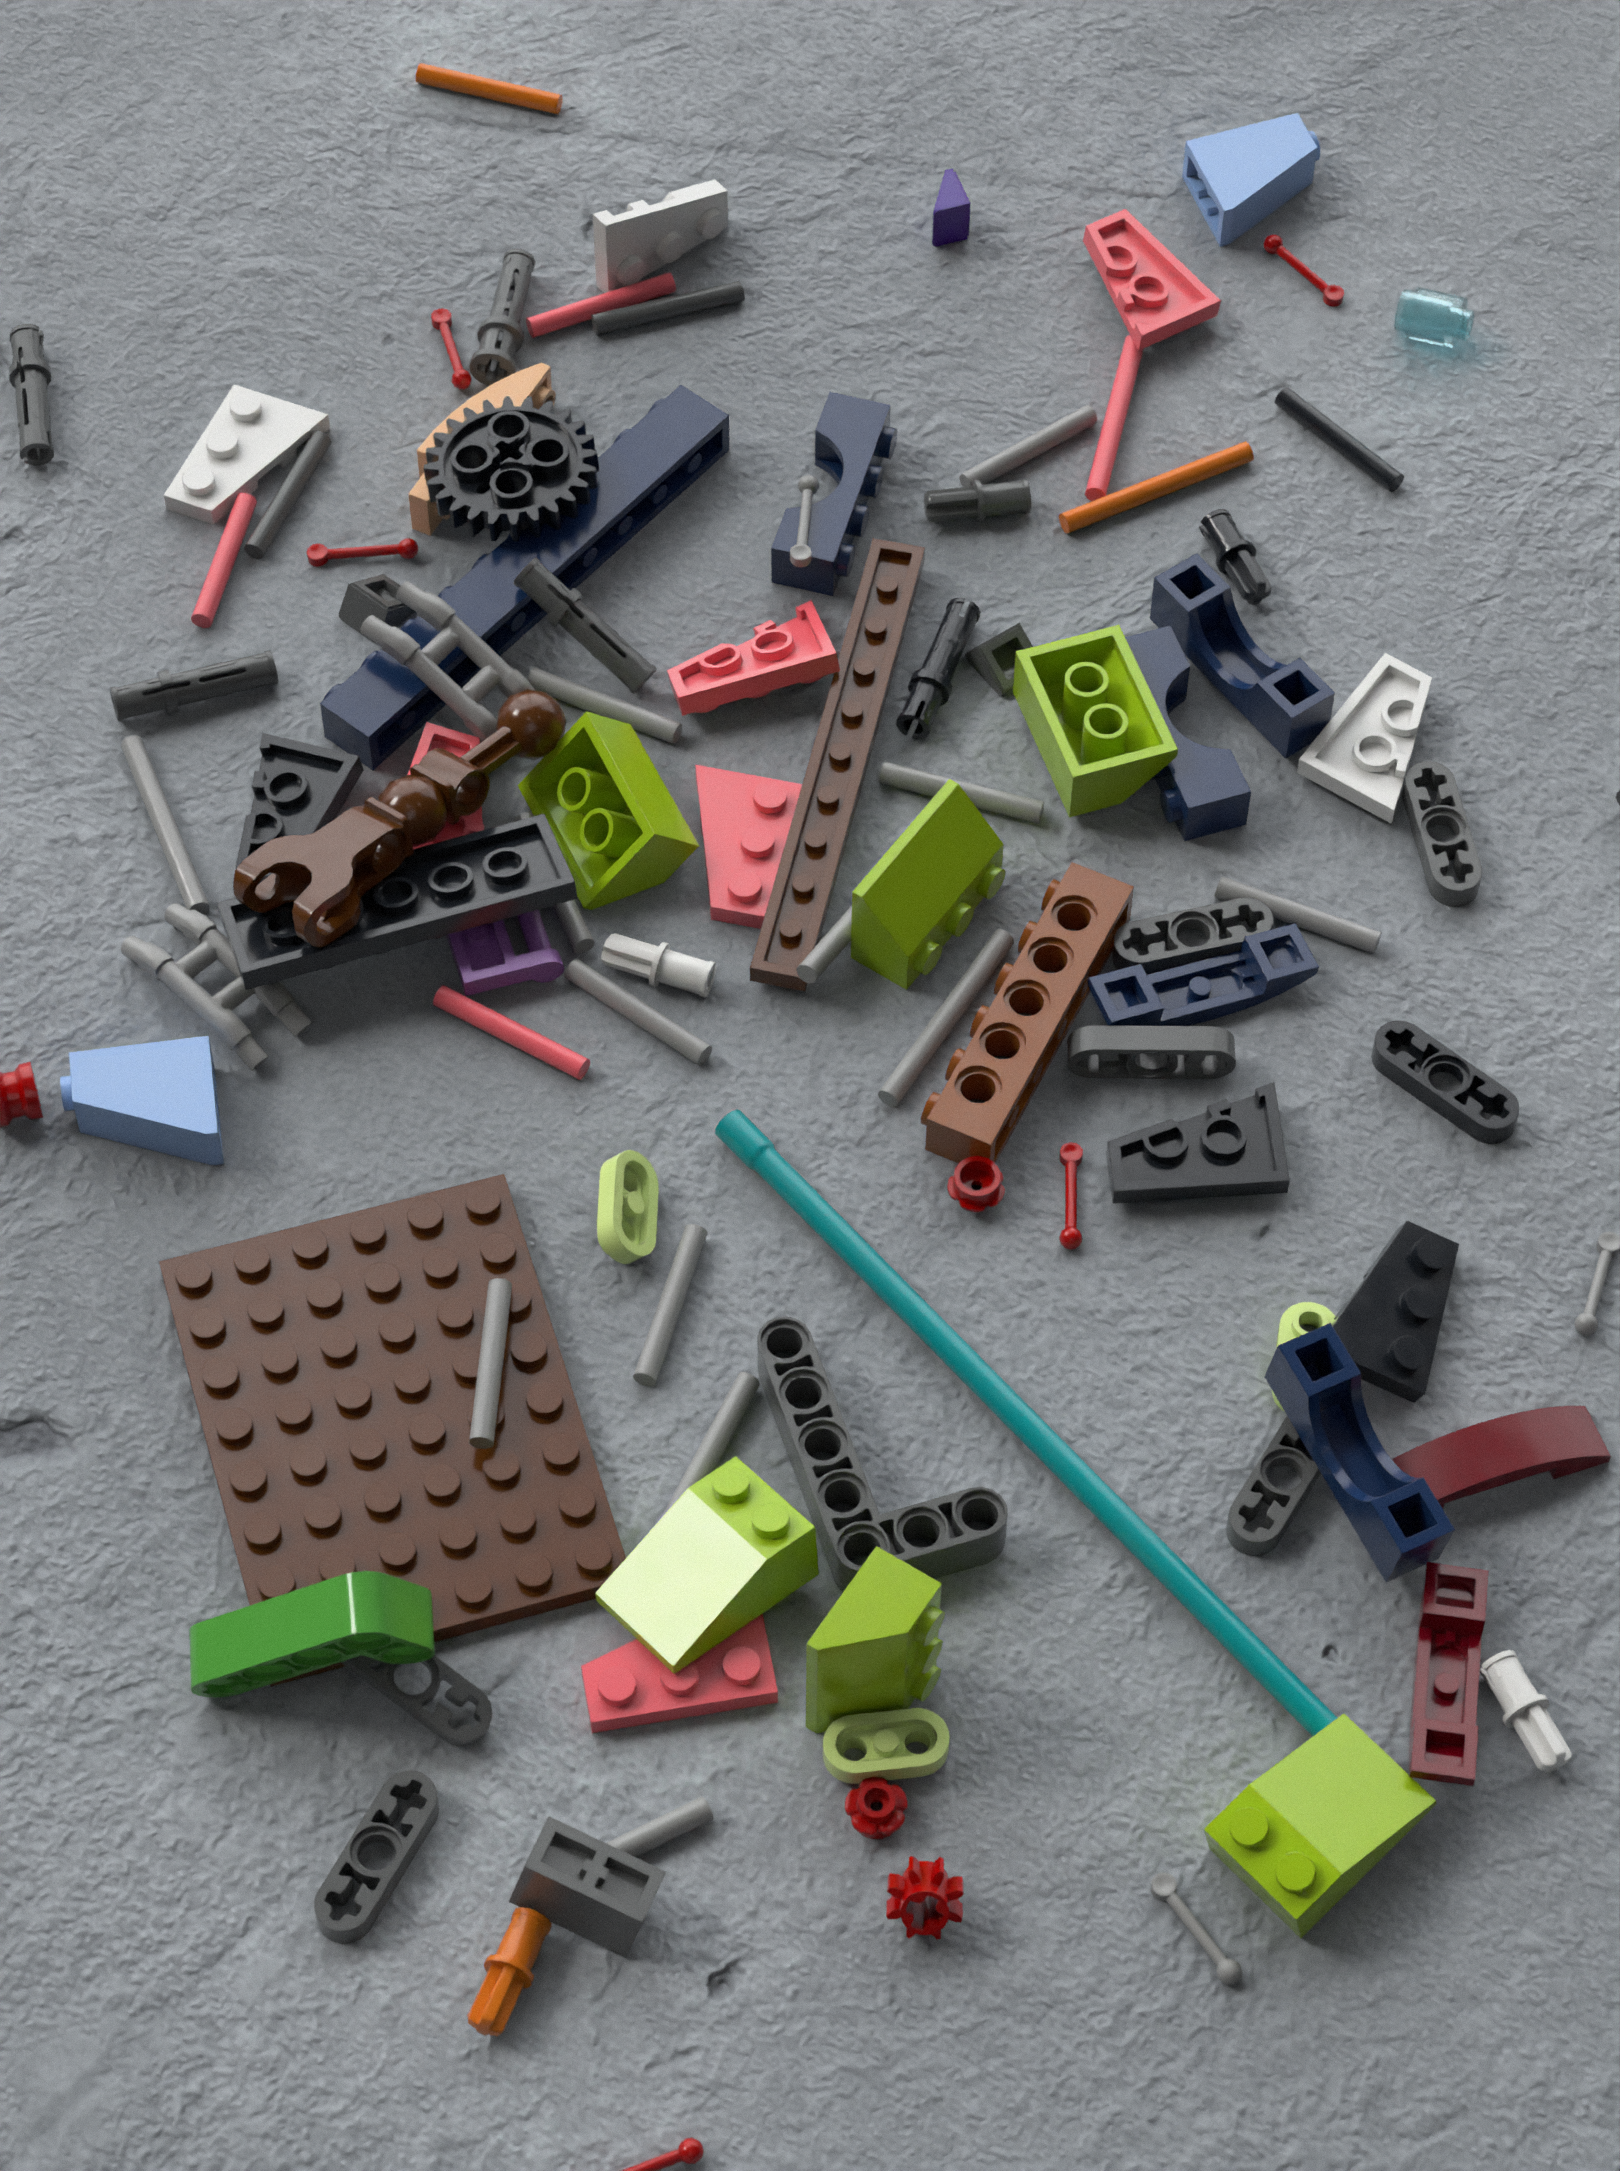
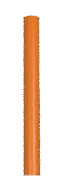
(1156, 487)

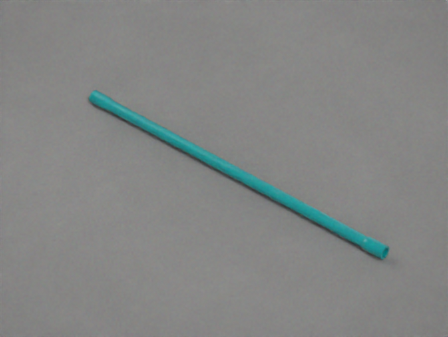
(1239, 1640)

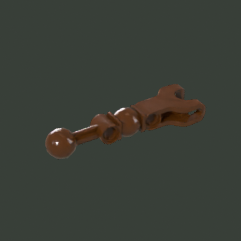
(365, 844)

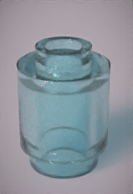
(1434, 317)

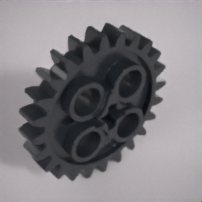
(511, 468)

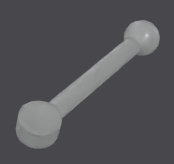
(801, 553)
(1608, 1247)
(1164, 1889)

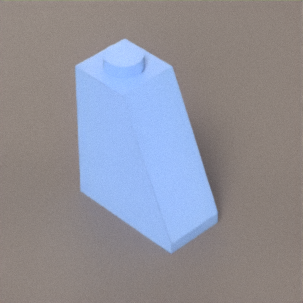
(1249, 172)
(149, 1097)

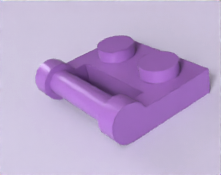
(488, 960)

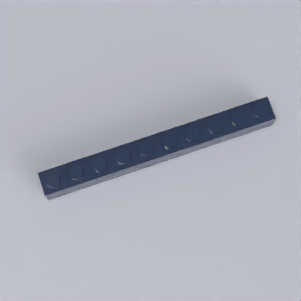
(635, 480)

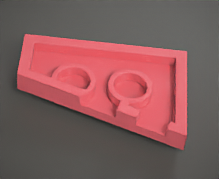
(1146, 280)
(743, 839)
(637, 1689)

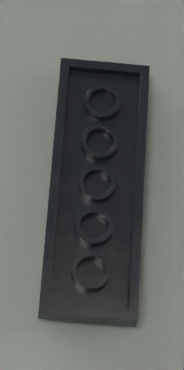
(427, 897)

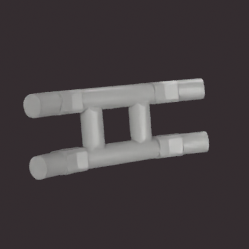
(425, 662)
(215, 1009)

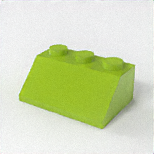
(1092, 718)
(608, 811)
(925, 888)
(875, 1644)

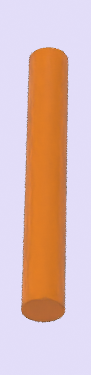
(489, 88)

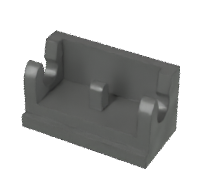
(587, 1886)

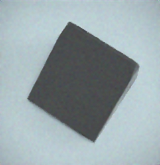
(373, 597)
(996, 658)

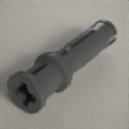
(514, 276)

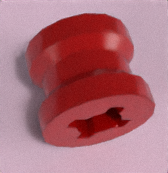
(19, 1095)

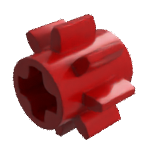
(925, 1897)

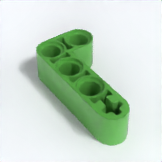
(311, 1630)

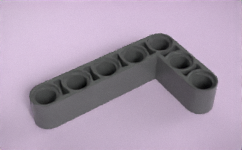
(843, 1479)

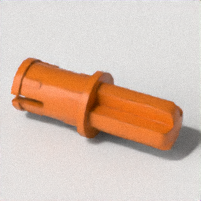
(508, 1971)

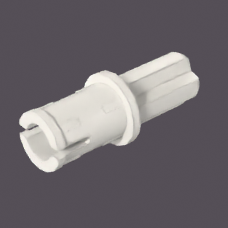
(659, 964)
(1525, 1711)

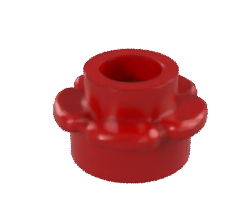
(976, 1171)
(876, 1823)

